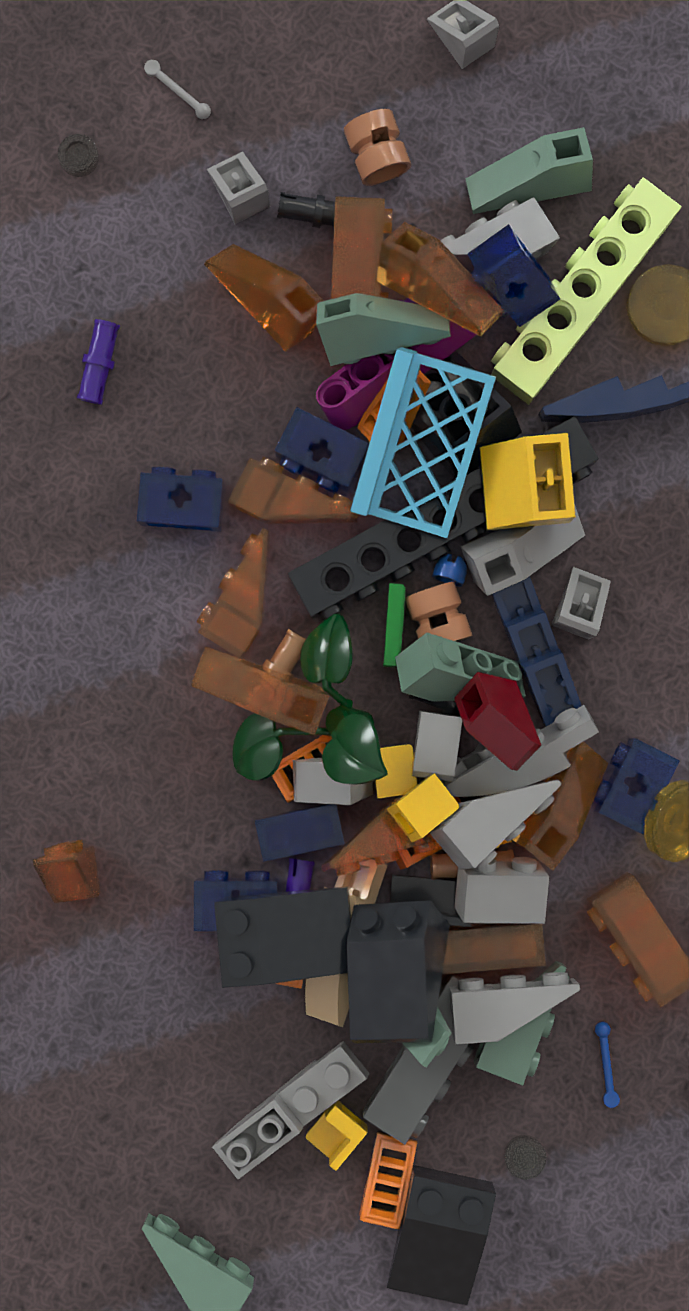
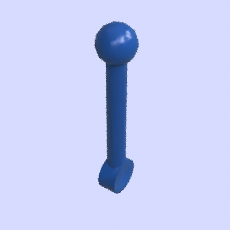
(610, 1097)

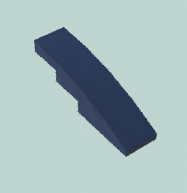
(610, 401)
(536, 650)

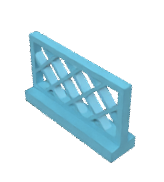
(387, 432)

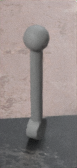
(153, 69)

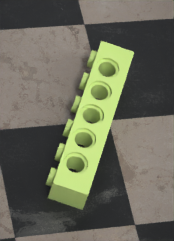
(653, 214)

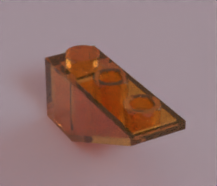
(433, 277)
(271, 294)
(282, 500)
(240, 608)
(261, 690)
(558, 827)
(379, 840)
(69, 871)

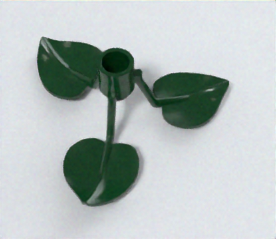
(353, 752)

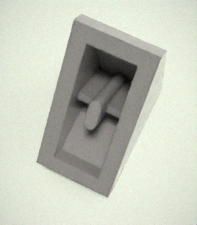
(465, 30)
(240, 187)
(582, 604)
(436, 745)
(315, 786)

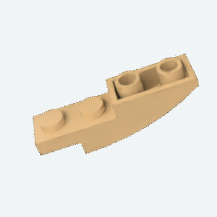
(328, 995)

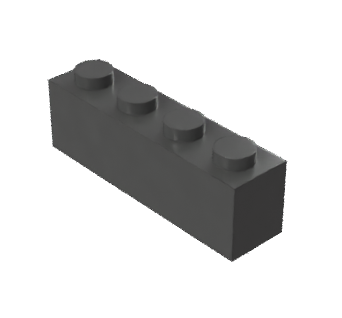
(409, 1087)

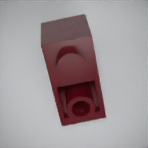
(498, 718)

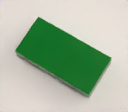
(394, 624)

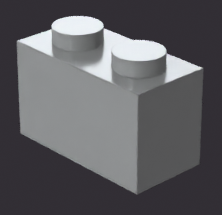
(503, 892)

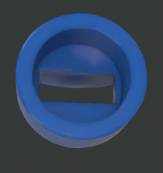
(447, 571)

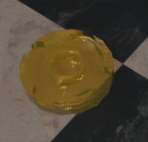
(661, 305)
(668, 825)

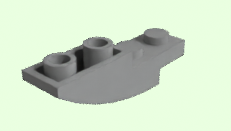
(485, 774)
(290, 1109)

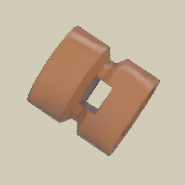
(374, 140)
(436, 602)

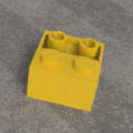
(527, 482)

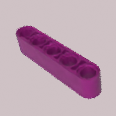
(353, 387)

